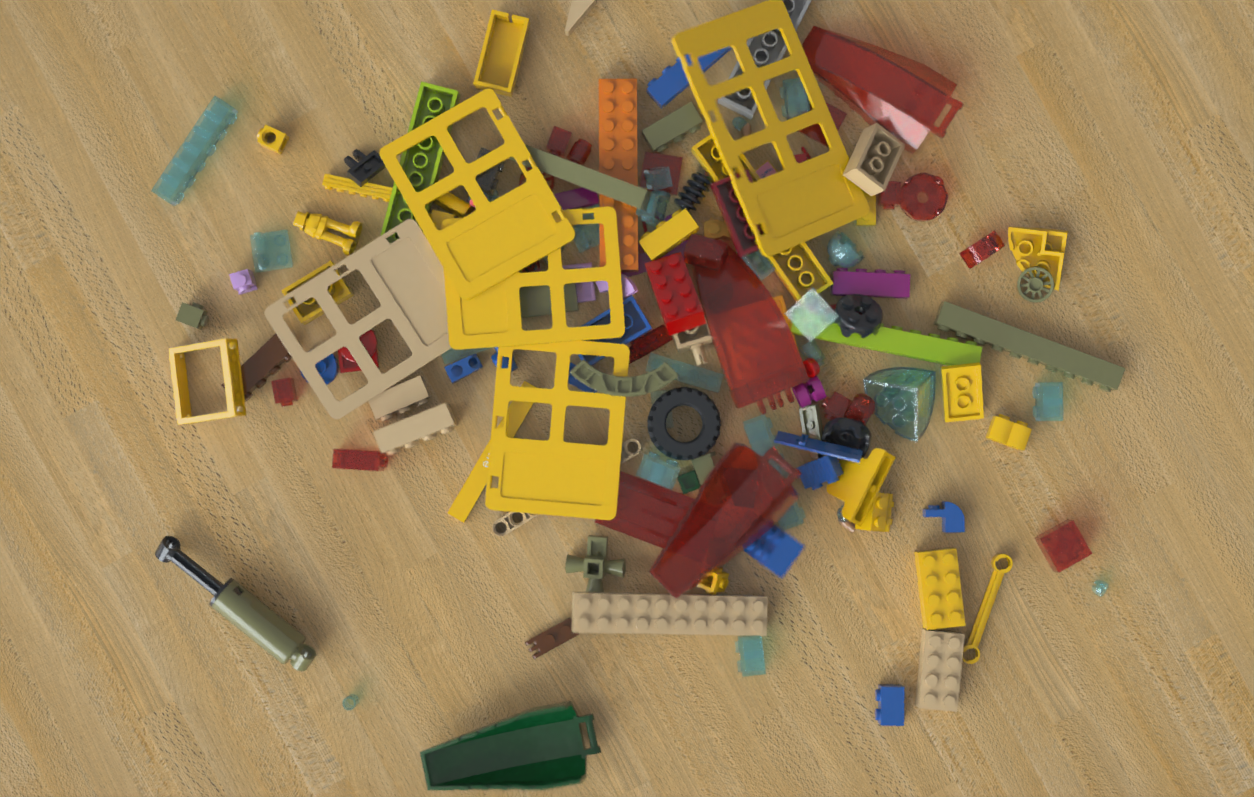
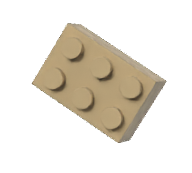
(874, 159)

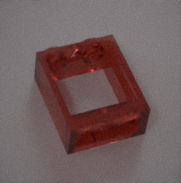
(359, 460)

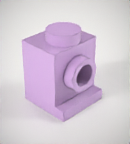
(243, 281)

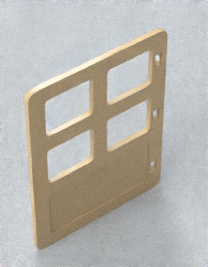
(411, 294)

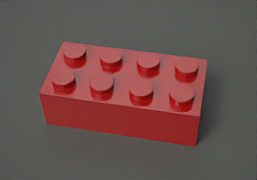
(675, 293)

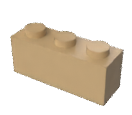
(399, 398)

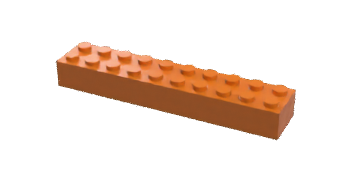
(619, 161)

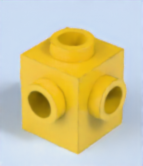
(715, 582)

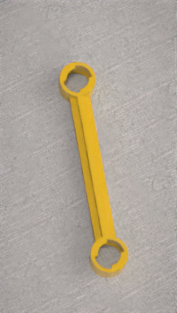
(986, 606)

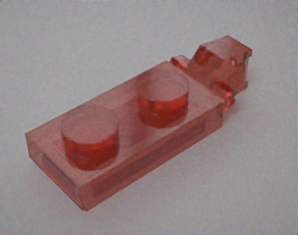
(649, 343)

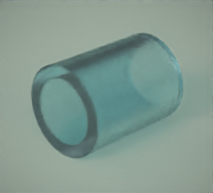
(354, 698)

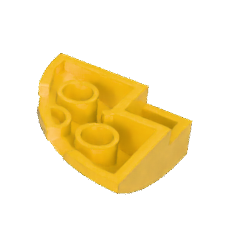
(1039, 249)

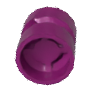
(802, 394)

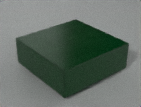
(688, 482)

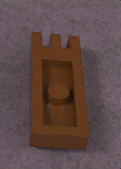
(551, 638)

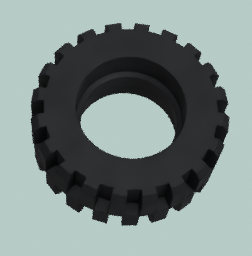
(684, 397)

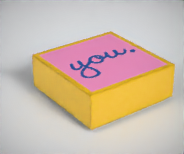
(766, 170)

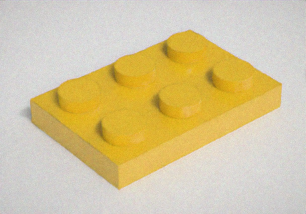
(962, 392)

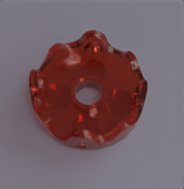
(934, 189)

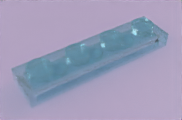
(688, 373)

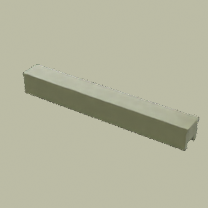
(588, 178)

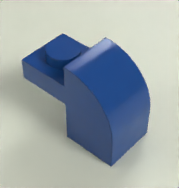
(951, 514)

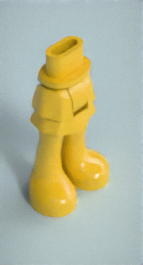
(317, 226)

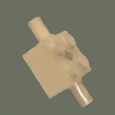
(694, 341)

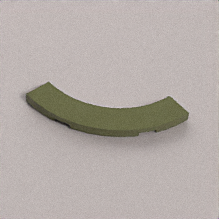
(624, 385)

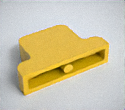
(861, 484)

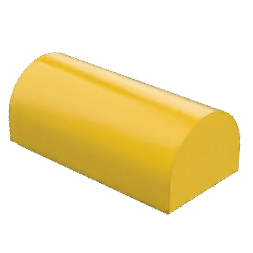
(454, 205)

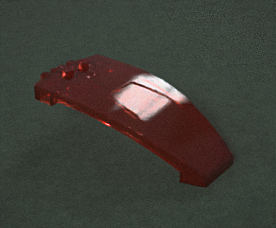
(749, 334)

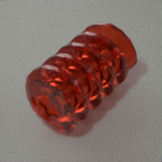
(860, 408)

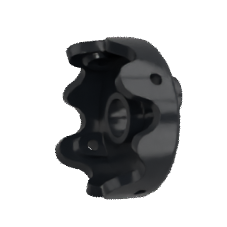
(852, 322)
(858, 434)

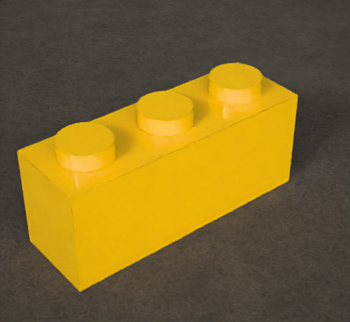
(668, 234)

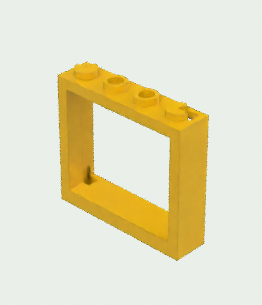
(232, 381)

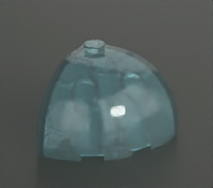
(903, 399)

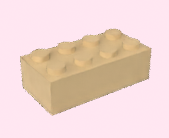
(415, 428)
(939, 670)

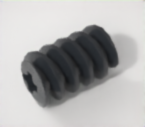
(693, 192)

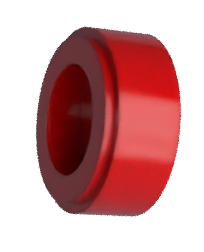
(812, 367)

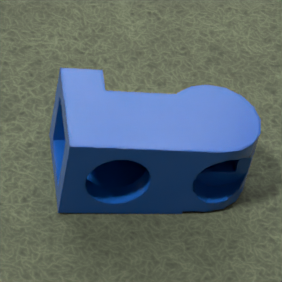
(463, 367)

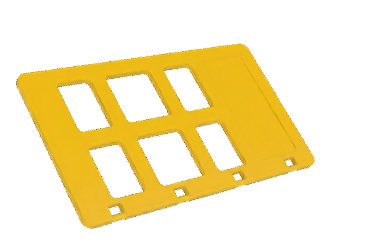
(804, 196)

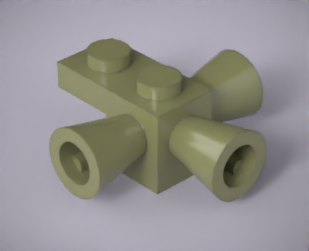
(595, 563)

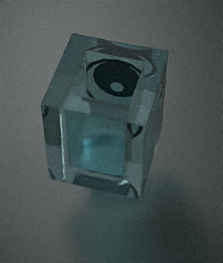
(658, 178)

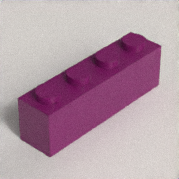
(870, 284)

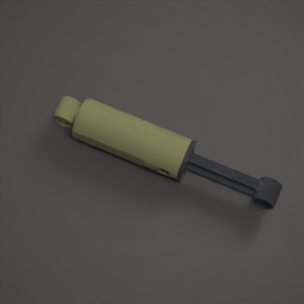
(244, 610)

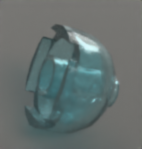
(843, 251)

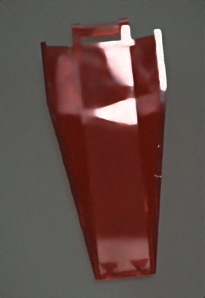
(882, 85)
(731, 511)

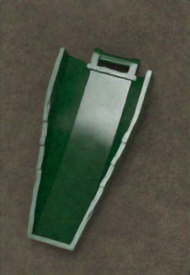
(521, 752)

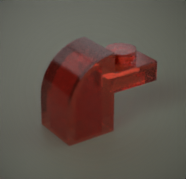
(982, 249)

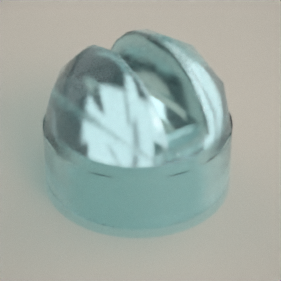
(1100, 588)

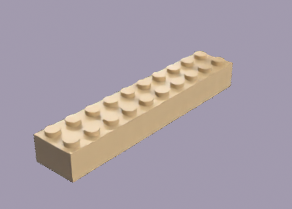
(666, 615)

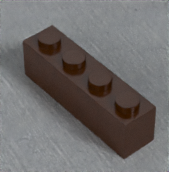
(262, 365)

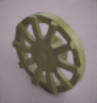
(1035, 284)

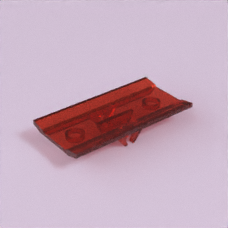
(647, 510)

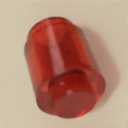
(579, 152)

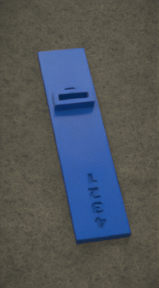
(818, 446)

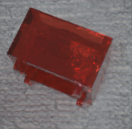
(1063, 545)

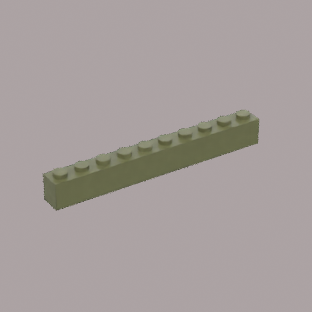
(1029, 346)

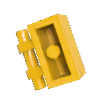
(879, 515)

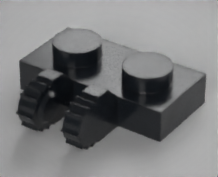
(365, 168)

